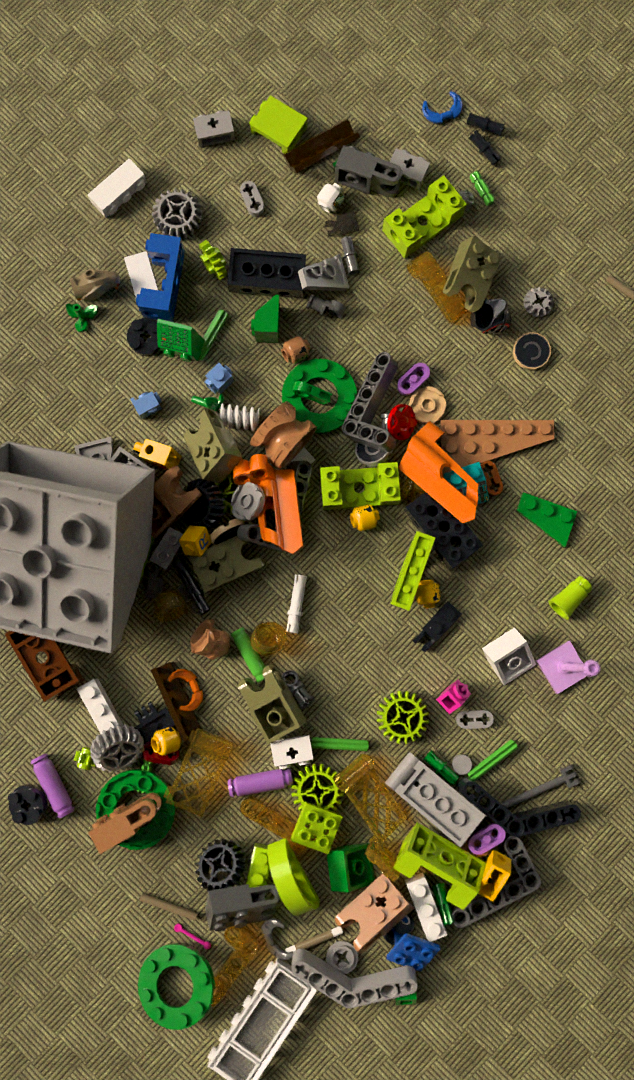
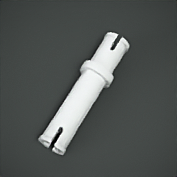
(296, 604)

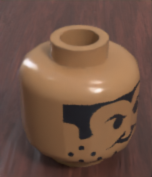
(295, 350)

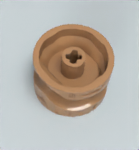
(283, 435)

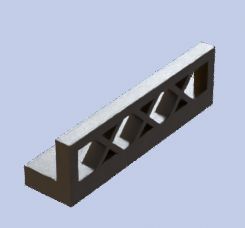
(320, 146)
(174, 697)

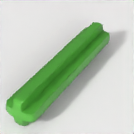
(212, 332)
(339, 744)
(492, 760)

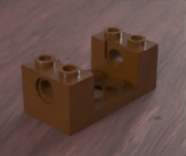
(51, 677)

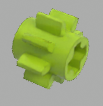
(84, 759)

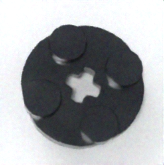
(137, 343)
(17, 807)

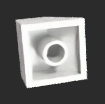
(509, 656)

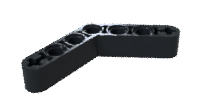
(522, 818)

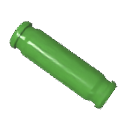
(250, 656)

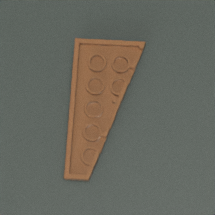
(490, 439)

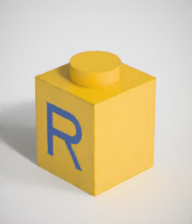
(195, 541)

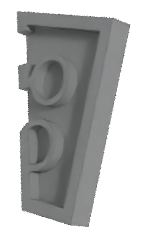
(325, 275)

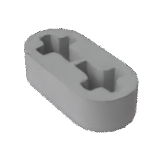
(255, 197)
(474, 714)

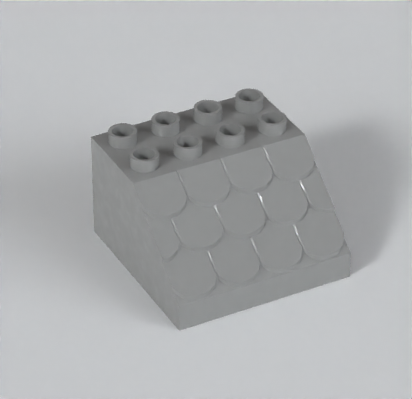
(71, 544)

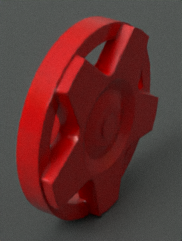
(403, 421)

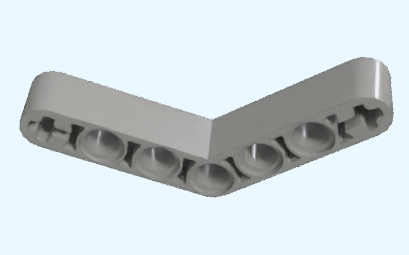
(353, 991)

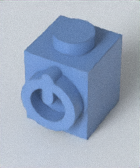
(219, 378)

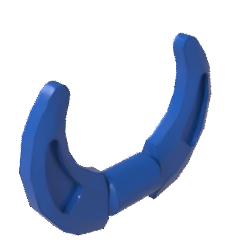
(438, 118)

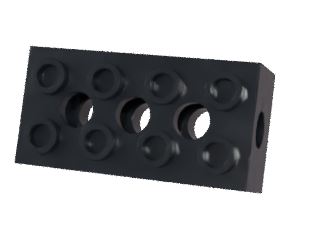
(265, 261)
(455, 529)

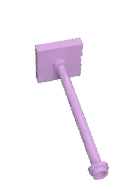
(565, 668)

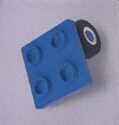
(408, 948)

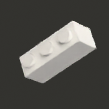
(117, 188)
(99, 705)
(425, 907)

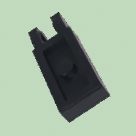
(438, 625)

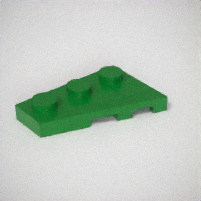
(550, 517)

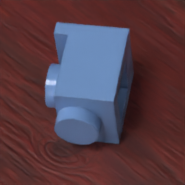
(147, 404)

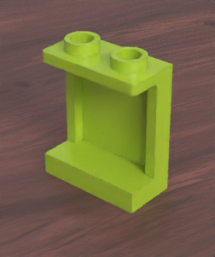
(279, 123)

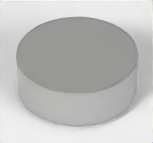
(461, 764)

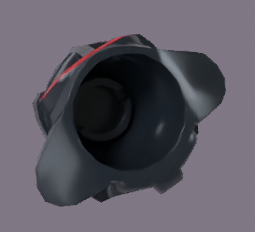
(492, 316)

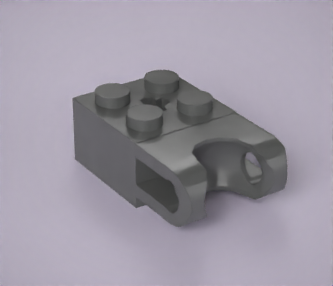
(366, 172)
(239, 906)

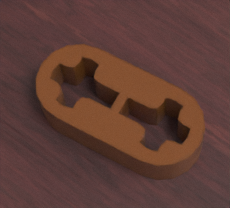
(495, 477)

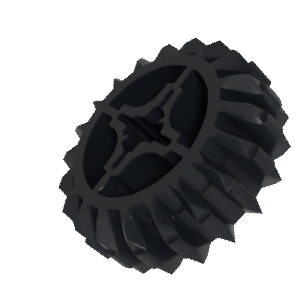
(209, 507)
(216, 880)

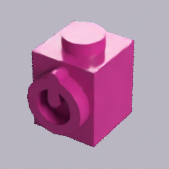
(454, 696)

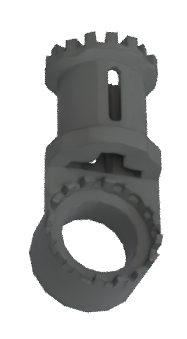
(322, 306)
(298, 690)

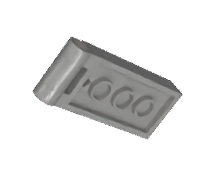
(435, 799)

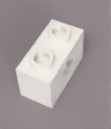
(281, 747)

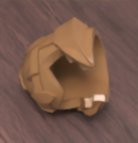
(209, 641)

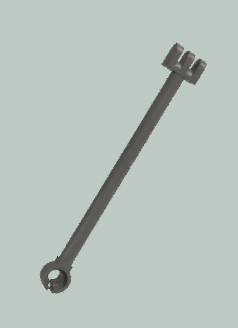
(564, 778)

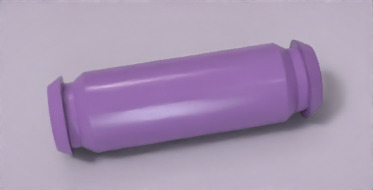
(260, 782)
(52, 785)

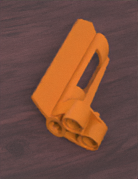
(424, 466)
(280, 495)

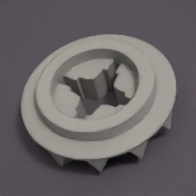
(537, 309)
(351, 956)

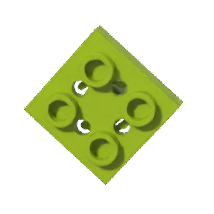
(311, 816)

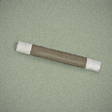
(316, 939)

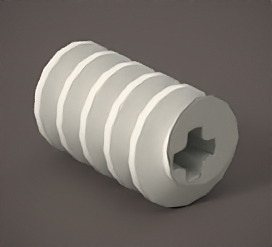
(239, 417)

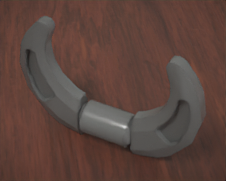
(267, 929)

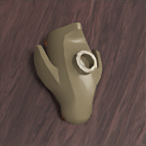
(94, 283)

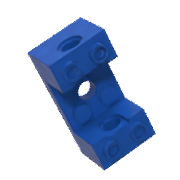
(169, 253)

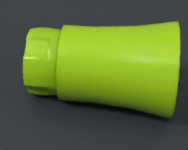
(570, 597)

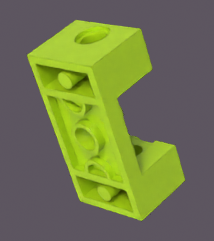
(439, 207)
(380, 486)
(426, 849)

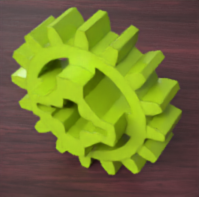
(213, 260)

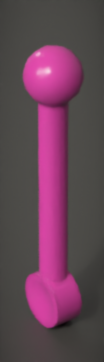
(179, 928)

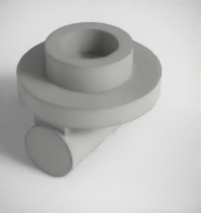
(467, 197)

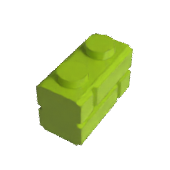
(259, 866)

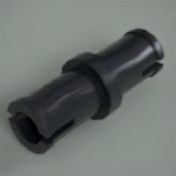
(485, 124)
(485, 147)

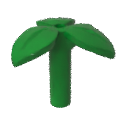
(76, 311)
(209, 402)

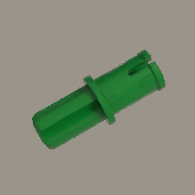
(441, 767)
(443, 904)

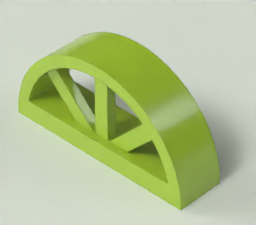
(412, 571)
(291, 879)

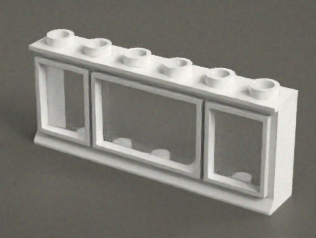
(261, 1024)

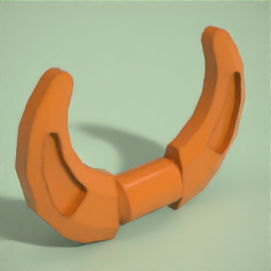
(190, 677)

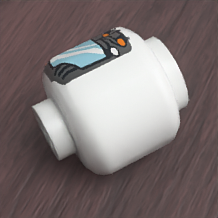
(330, 197)

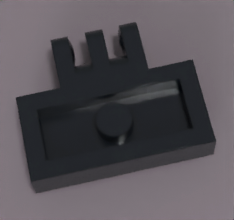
(152, 721)

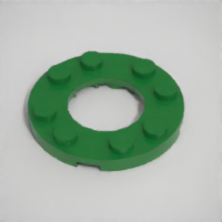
(335, 374)
(147, 782)
(203, 986)

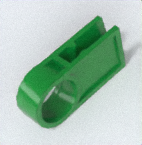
(311, 392)

